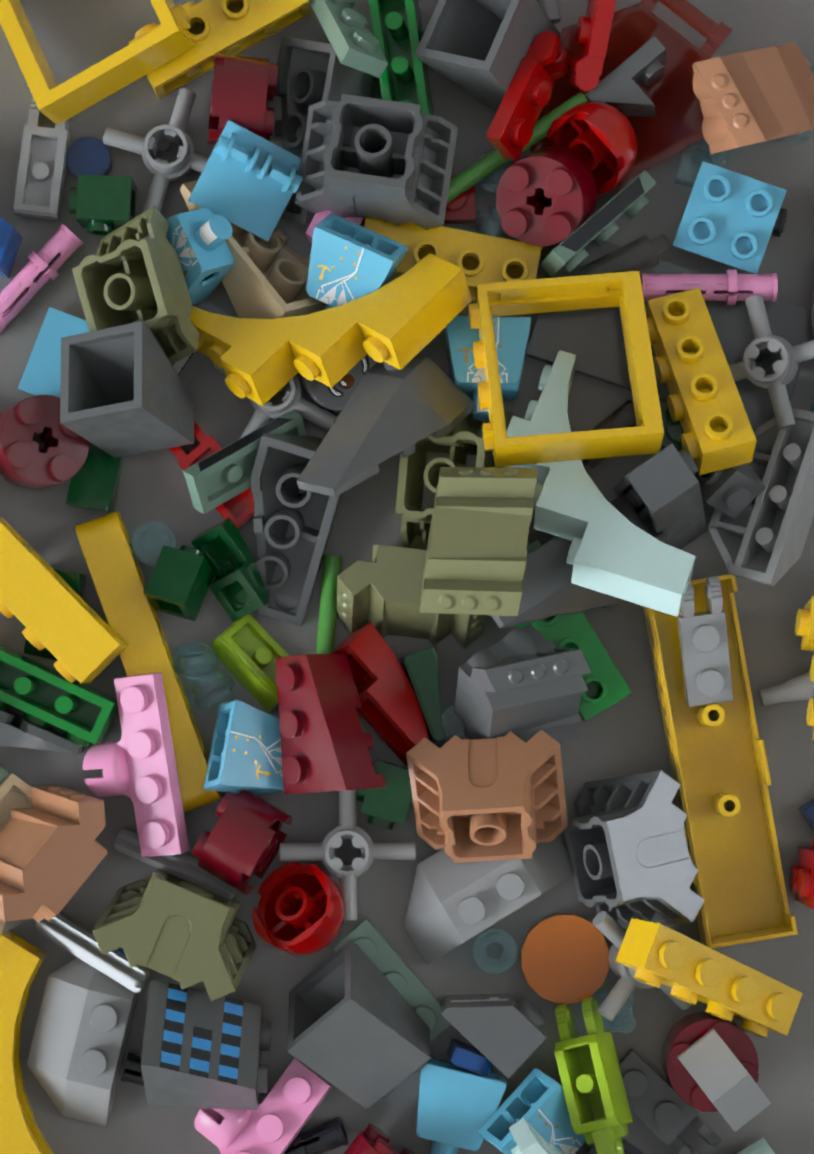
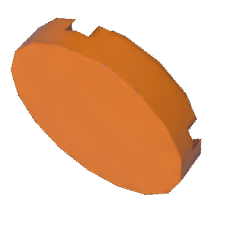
(565, 958)

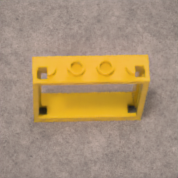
(102, 78)
(558, 295)

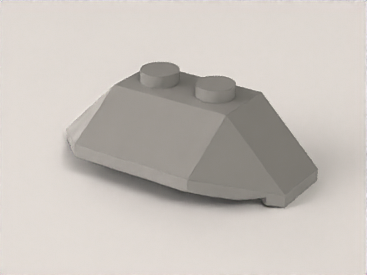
(775, 525)
(463, 899)
(82, 1040)

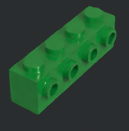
(574, 631)
(53, 700)

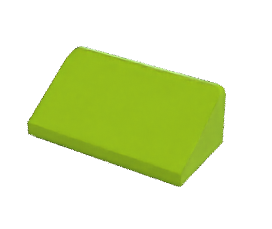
(250, 657)

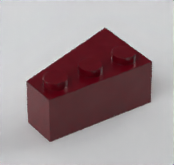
(321, 727)

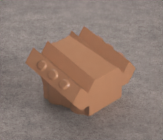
(754, 96)
(488, 795)
(48, 852)

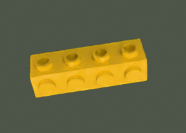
(224, 29)
(479, 255)
(699, 382)
(53, 611)
(709, 977)

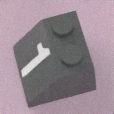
(497, 1026)

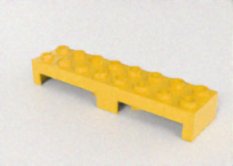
(722, 788)

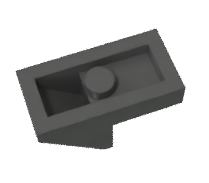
(622, 84)

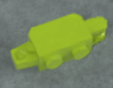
(592, 1079)

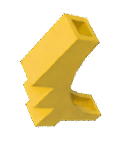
(327, 344)
(18, 969)

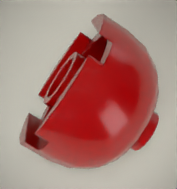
(600, 139)
(299, 909)

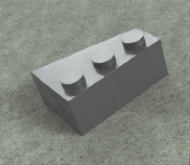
(667, 497)

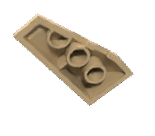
(266, 275)

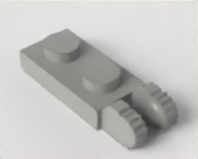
(41, 167)
(705, 648)

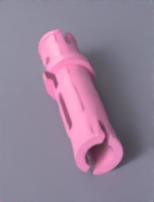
(36, 273)
(714, 287)

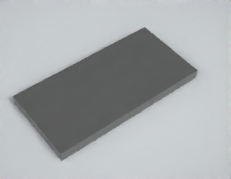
(600, 347)

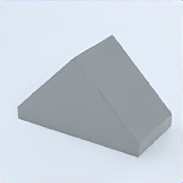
(724, 1080)

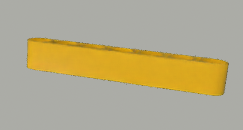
(135, 621)

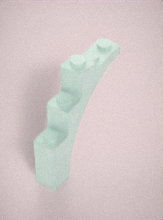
(605, 547)

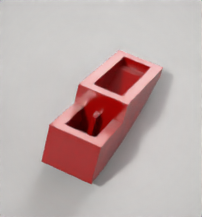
(384, 691)

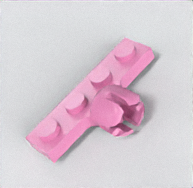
(143, 765)
(274, 1122)

